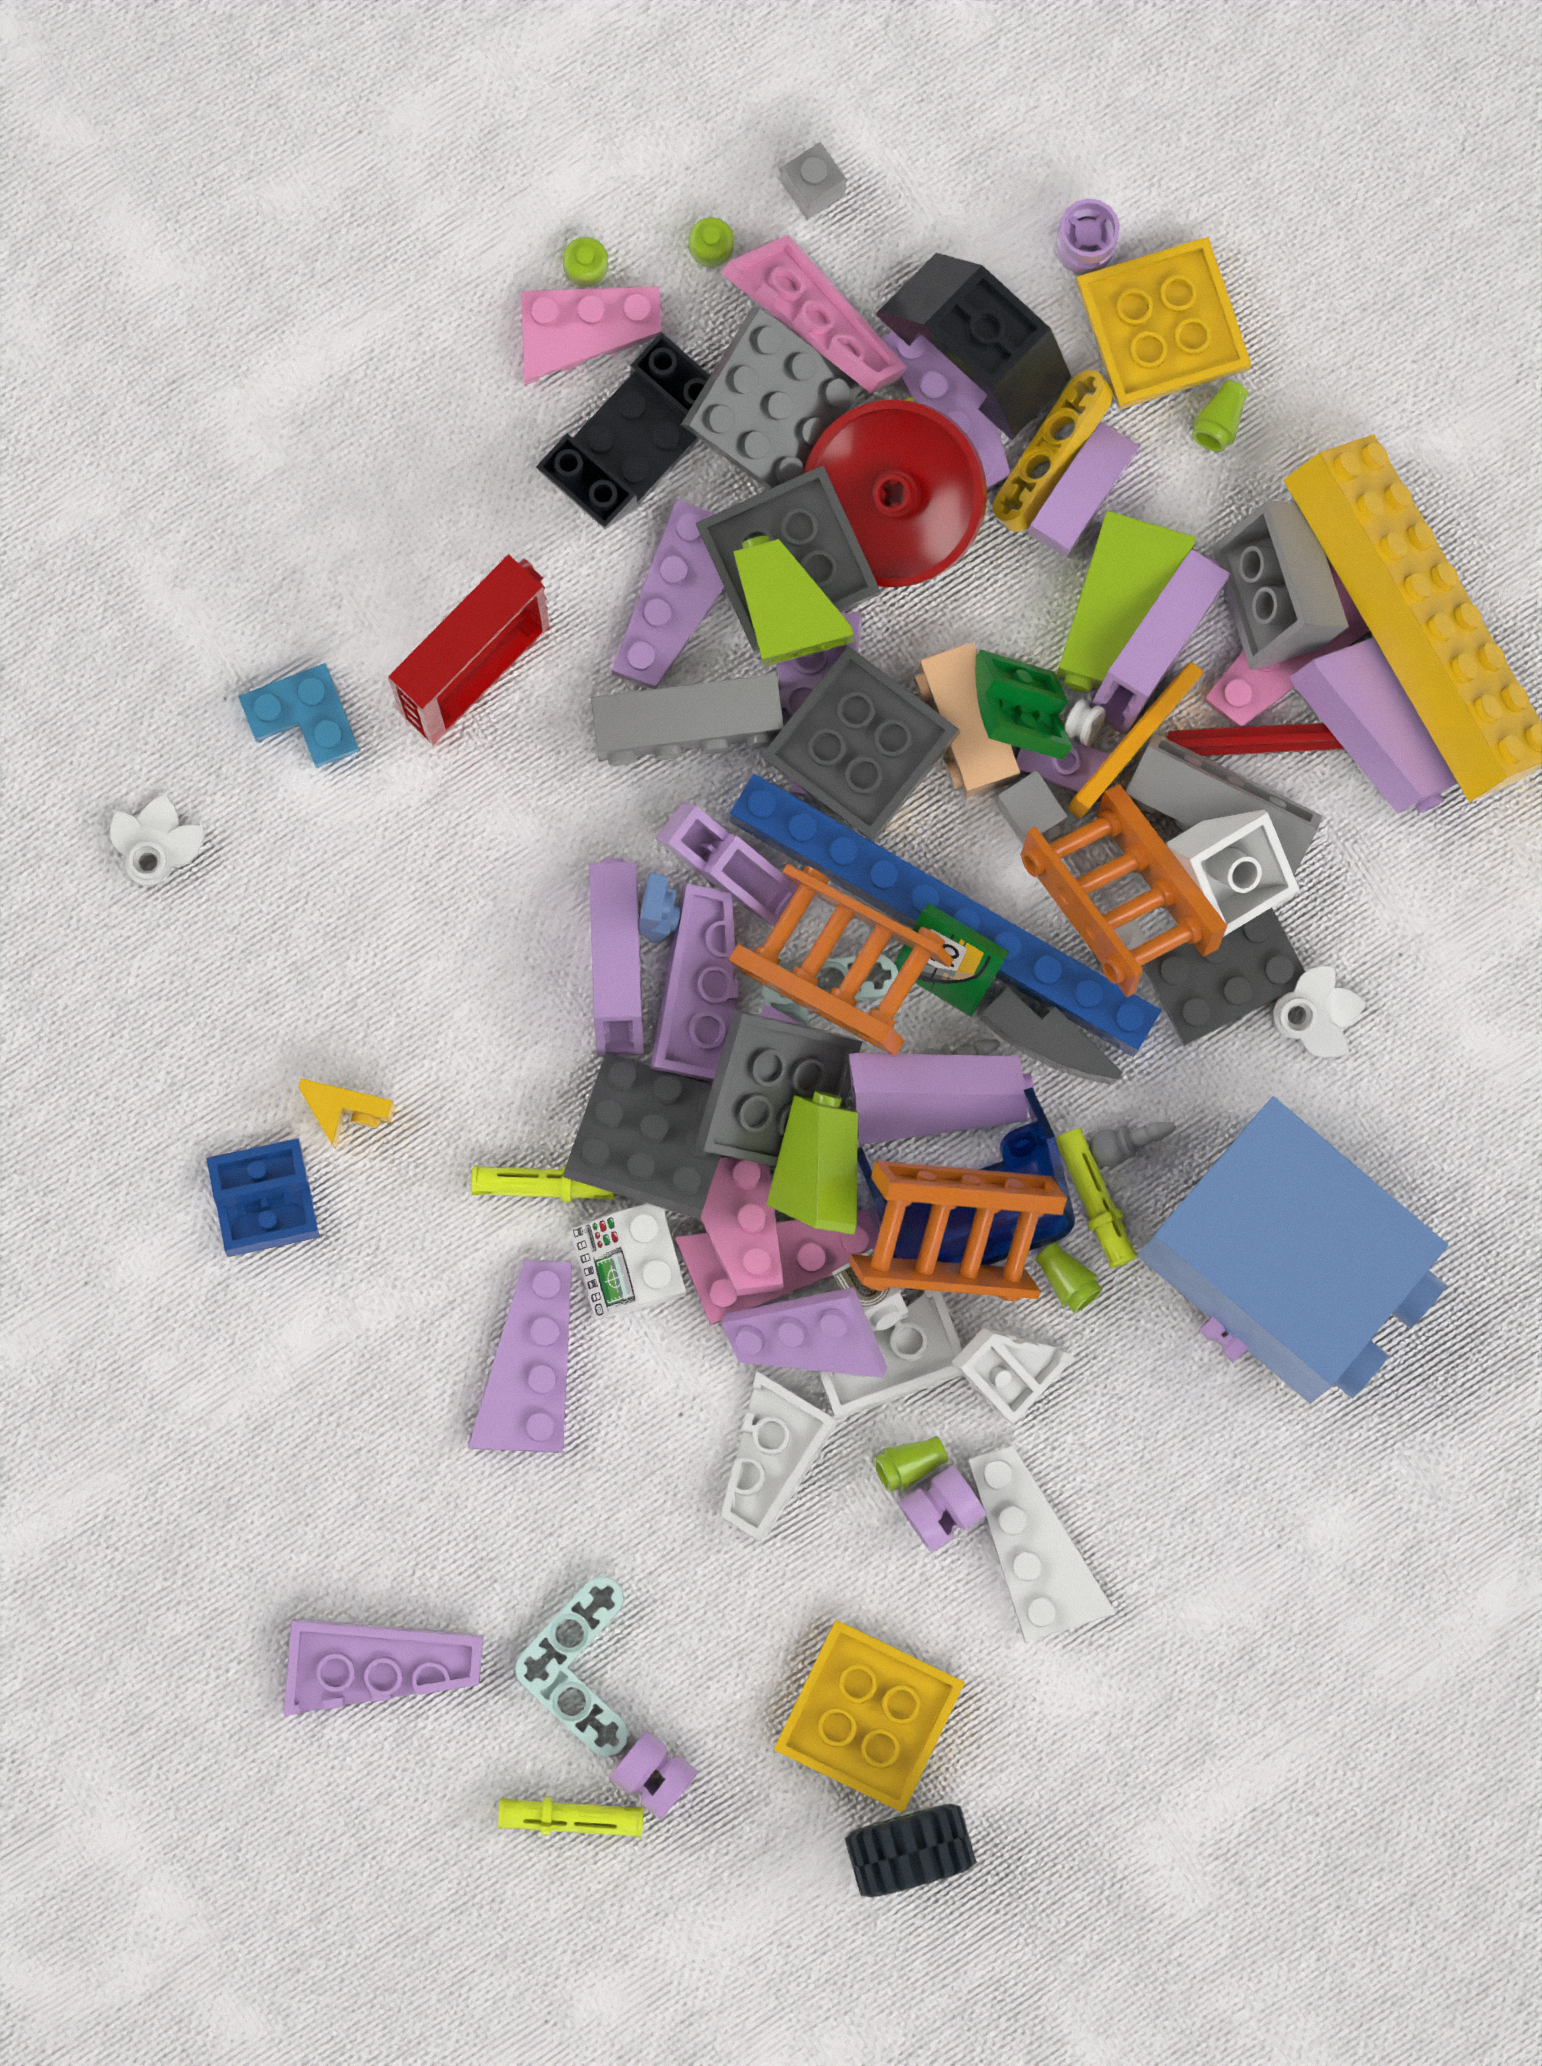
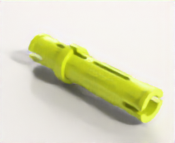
(531, 1183)
(1096, 1199)
(570, 1817)

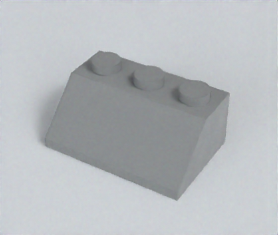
(1279, 585)

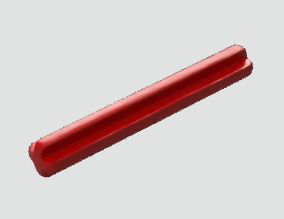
(1256, 739)

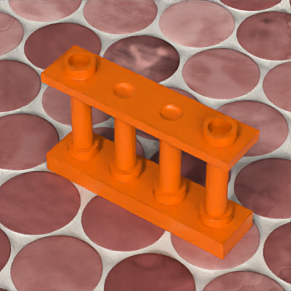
(1143, 854)
(840, 1003)
(945, 1190)

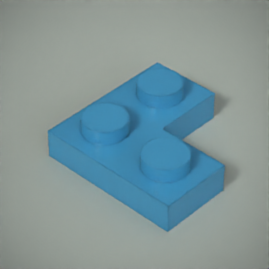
(307, 702)

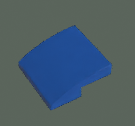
(263, 1197)

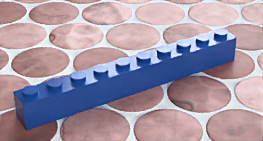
(905, 892)

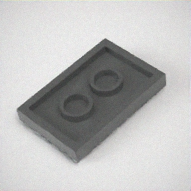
(1243, 975)

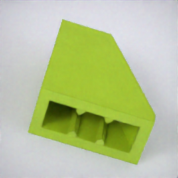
(786, 604)
(818, 1164)

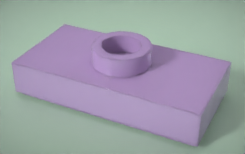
(1068, 773)

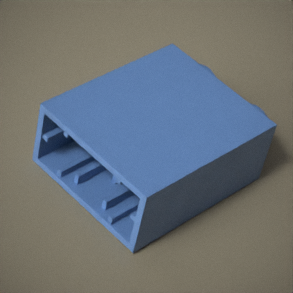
(1298, 1255)

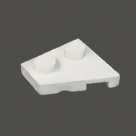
(1010, 1369)

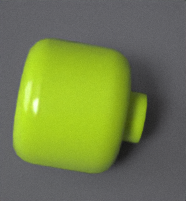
(711, 242)
(585, 261)

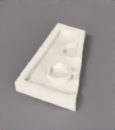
(917, 1357)
(774, 1455)

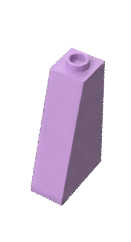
(1159, 640)
(1376, 724)
(616, 957)
(934, 1093)

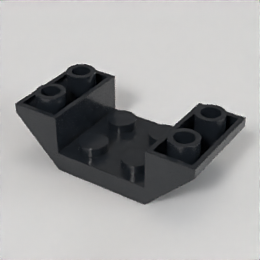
(984, 335)
(631, 437)

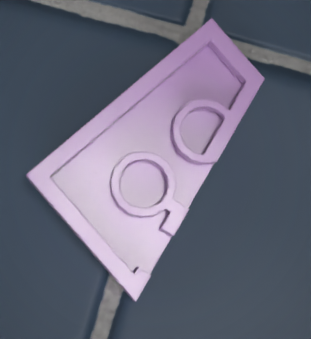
(808, 1333)

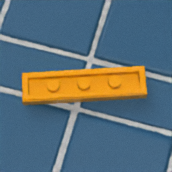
(1135, 740)

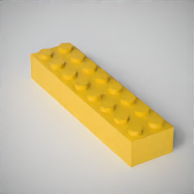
(1420, 615)

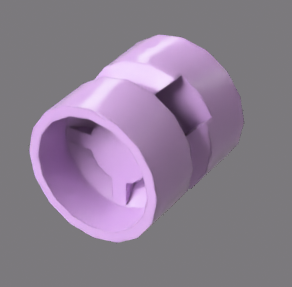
(1087, 236)
(942, 1508)
(640, 1762)

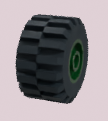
(910, 1850)

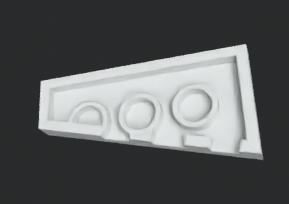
(1037, 1557)

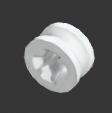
(1085, 722)

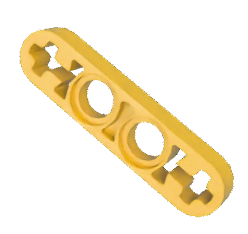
(1057, 452)

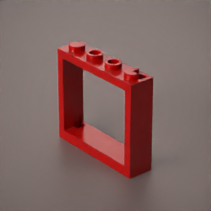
(471, 648)

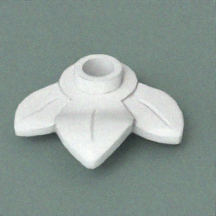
(158, 835)
(1325, 1012)

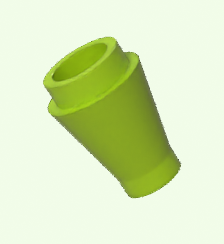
(1219, 420)
(1069, 1278)
(908, 1463)

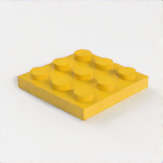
(1163, 323)
(869, 1716)

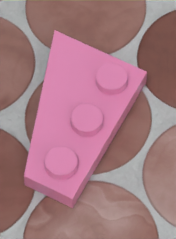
(583, 324)
(744, 1226)

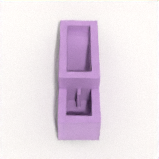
(1083, 489)
(727, 862)

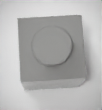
(813, 180)
(1031, 805)

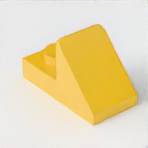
(332, 1103)

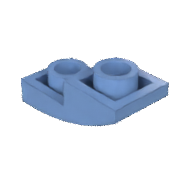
(658, 910)

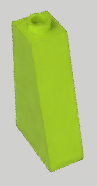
(1122, 584)

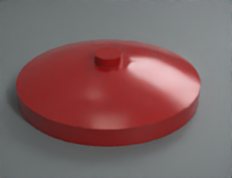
(905, 486)

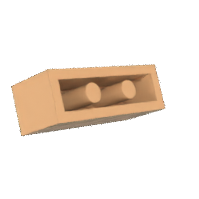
(976, 760)

